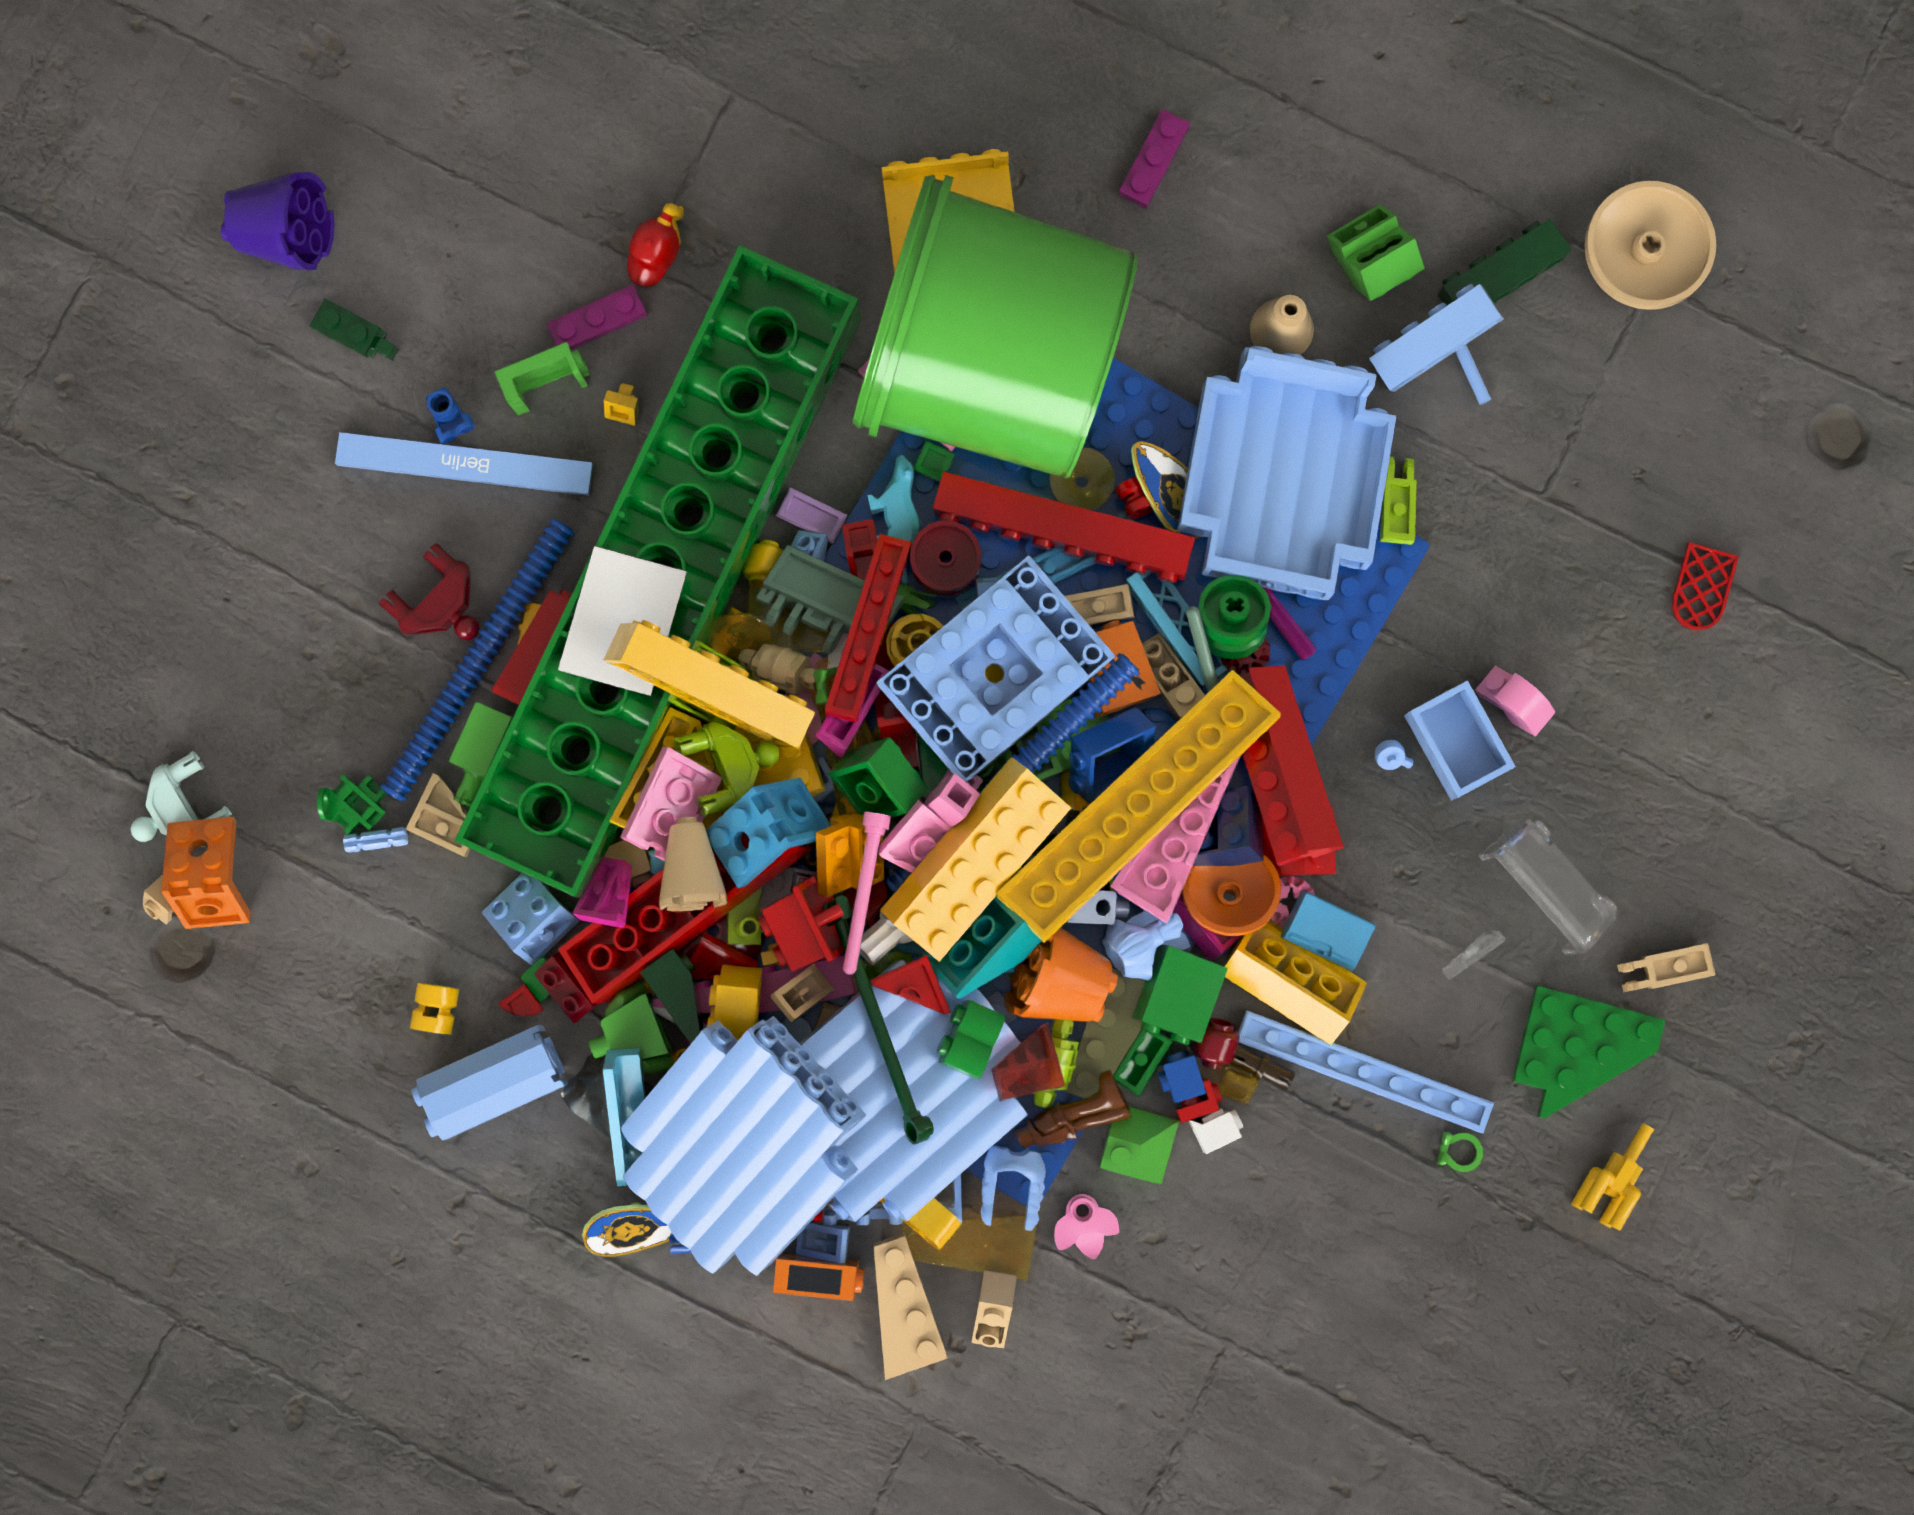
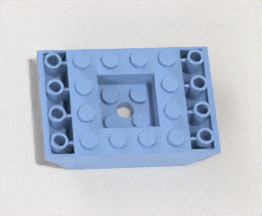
(1023, 630)

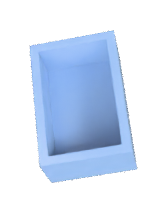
(1459, 740)

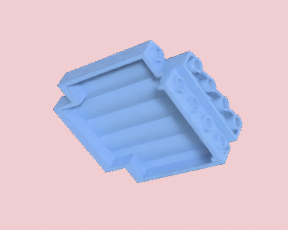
(1287, 472)
(962, 1109)
(741, 1144)

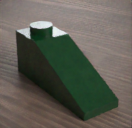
(677, 990)

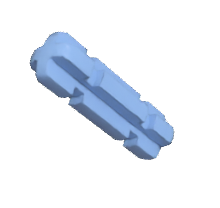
(375, 839)

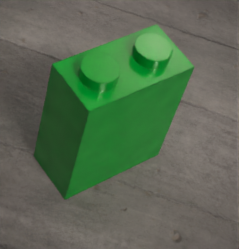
(1179, 995)

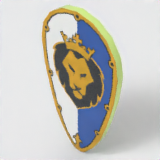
(1161, 481)
(624, 1230)

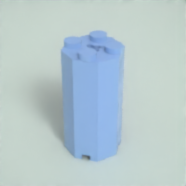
(489, 1083)

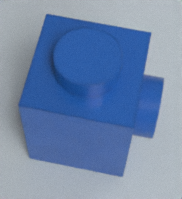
(1181, 1077)

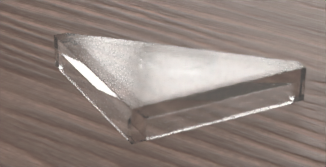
(1474, 952)

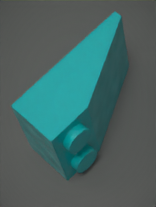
(986, 950)

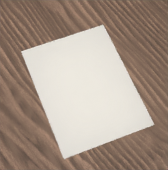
(615, 593)

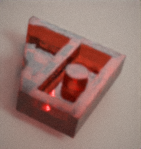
(1029, 1067)

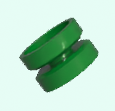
(1234, 616)

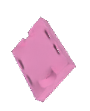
(668, 795)

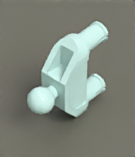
(167, 801)

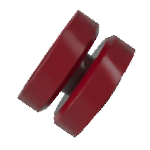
(945, 539)

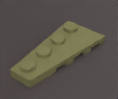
(1108, 1040)

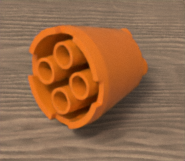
(1061, 981)

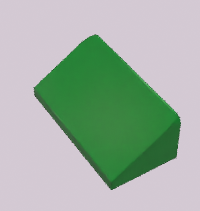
(1142, 1061)

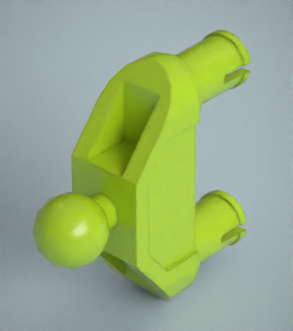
(733, 759)

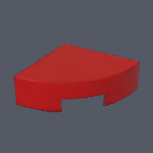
(521, 1002)

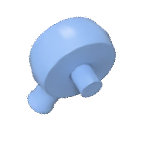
(1391, 755)

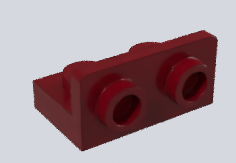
(564, 988)

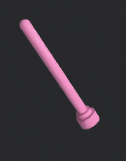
(875, 827)

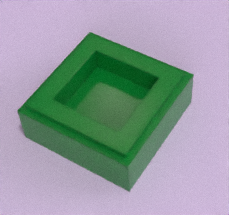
(933, 461)

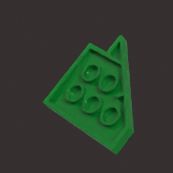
(1579, 1045)

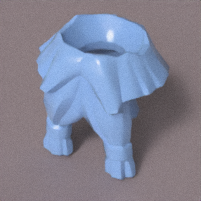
(1134, 943)

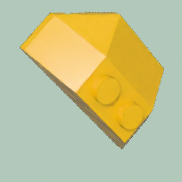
(673, 725)

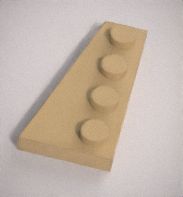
(906, 1318)

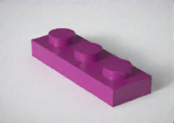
(1154, 158)
(598, 318)

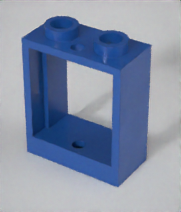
(1128, 729)

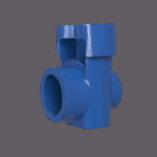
(450, 422)

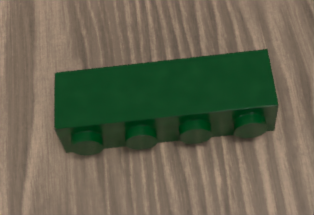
(1512, 264)

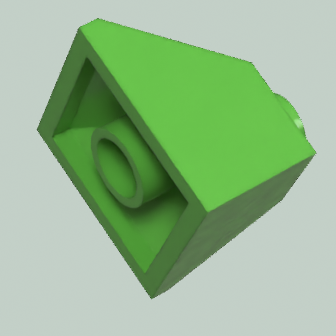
(1139, 1145)

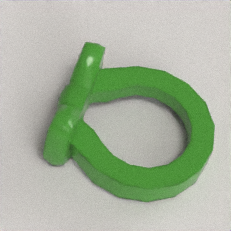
(820, 677)
(1448, 1138)

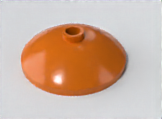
(1255, 892)

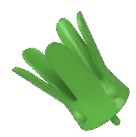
(911, 597)

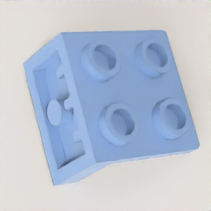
(529, 918)

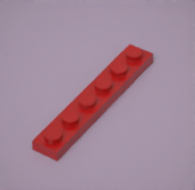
(868, 628)

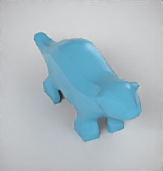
(898, 506)

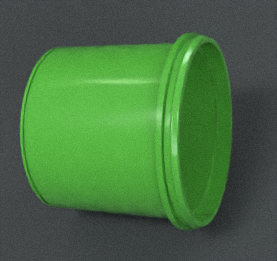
(996, 332)

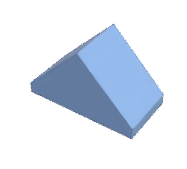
(824, 1242)

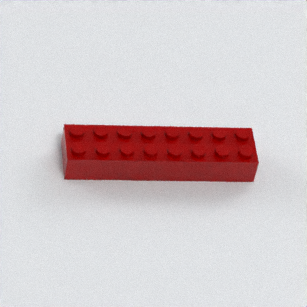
(612, 957)

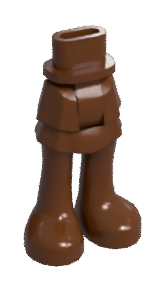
(1065, 1120)

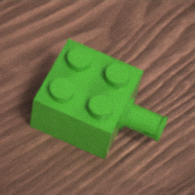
(477, 748)

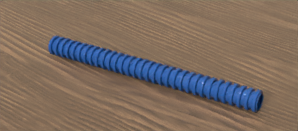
(477, 660)
(1061, 728)

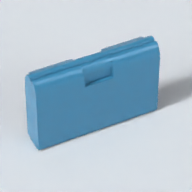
(1327, 930)

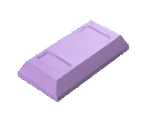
(811, 514)

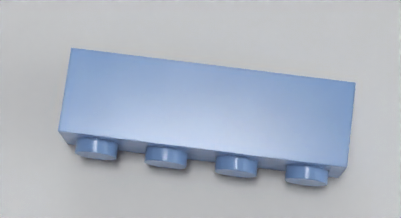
(1436, 337)

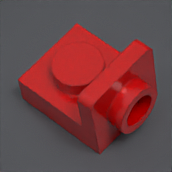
(1195, 1107)

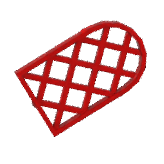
(1722, 600)

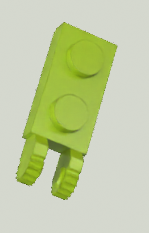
(1399, 505)

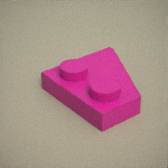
(606, 894)

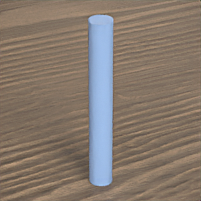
(1473, 375)

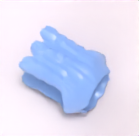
(1025, 1162)

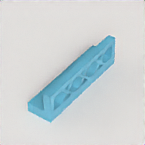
(1166, 626)
(624, 1094)

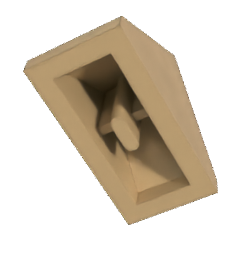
(802, 993)

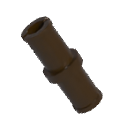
(1263, 1068)

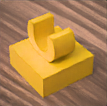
(622, 405)

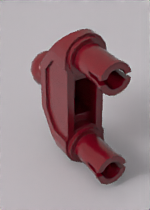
(442, 605)

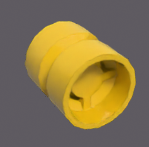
(434, 996)

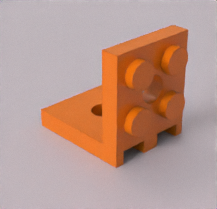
(202, 886)

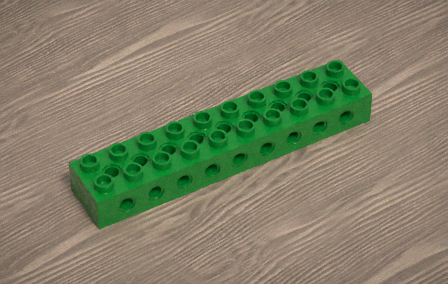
(667, 479)

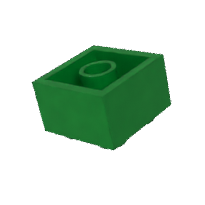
(878, 779)

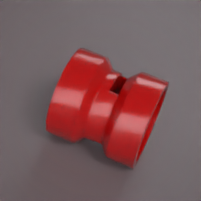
(1134, 499)

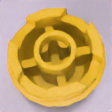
(909, 634)

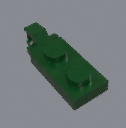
(352, 331)

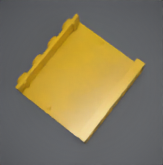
(977, 176)

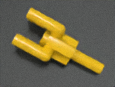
(1616, 1181)

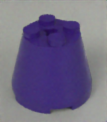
(281, 220)

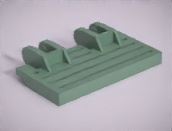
(815, 594)

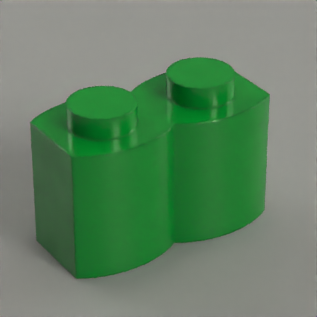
(970, 1039)

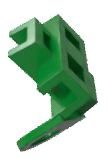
(334, 807)

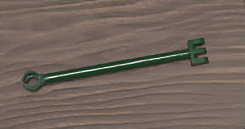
(916, 1127)

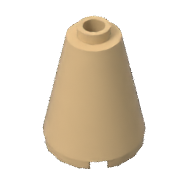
(1282, 325)
(690, 869)

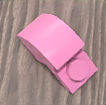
(1517, 698)
(953, 797)

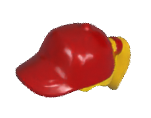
(654, 246)

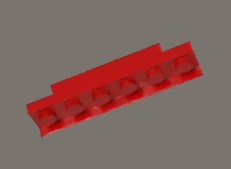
(1288, 776)

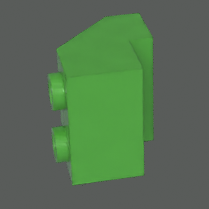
(1376, 252)

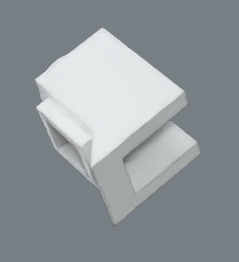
(1217, 1129)

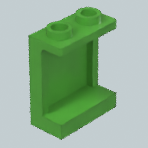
(540, 371)

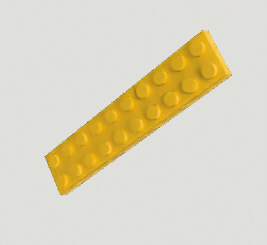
(1138, 805)

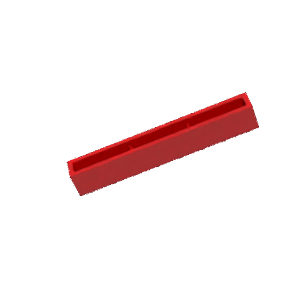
(1064, 526)

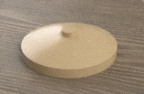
(1650, 245)

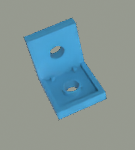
(774, 819)

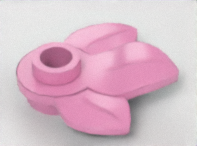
(1085, 1230)

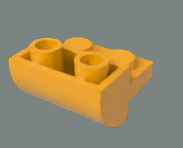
(841, 855)

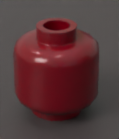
(1218, 1044)

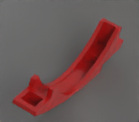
(860, 545)

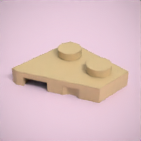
(439, 816)

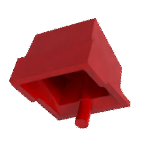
(801, 926)

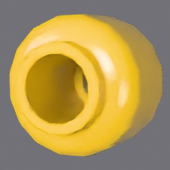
(761, 561)

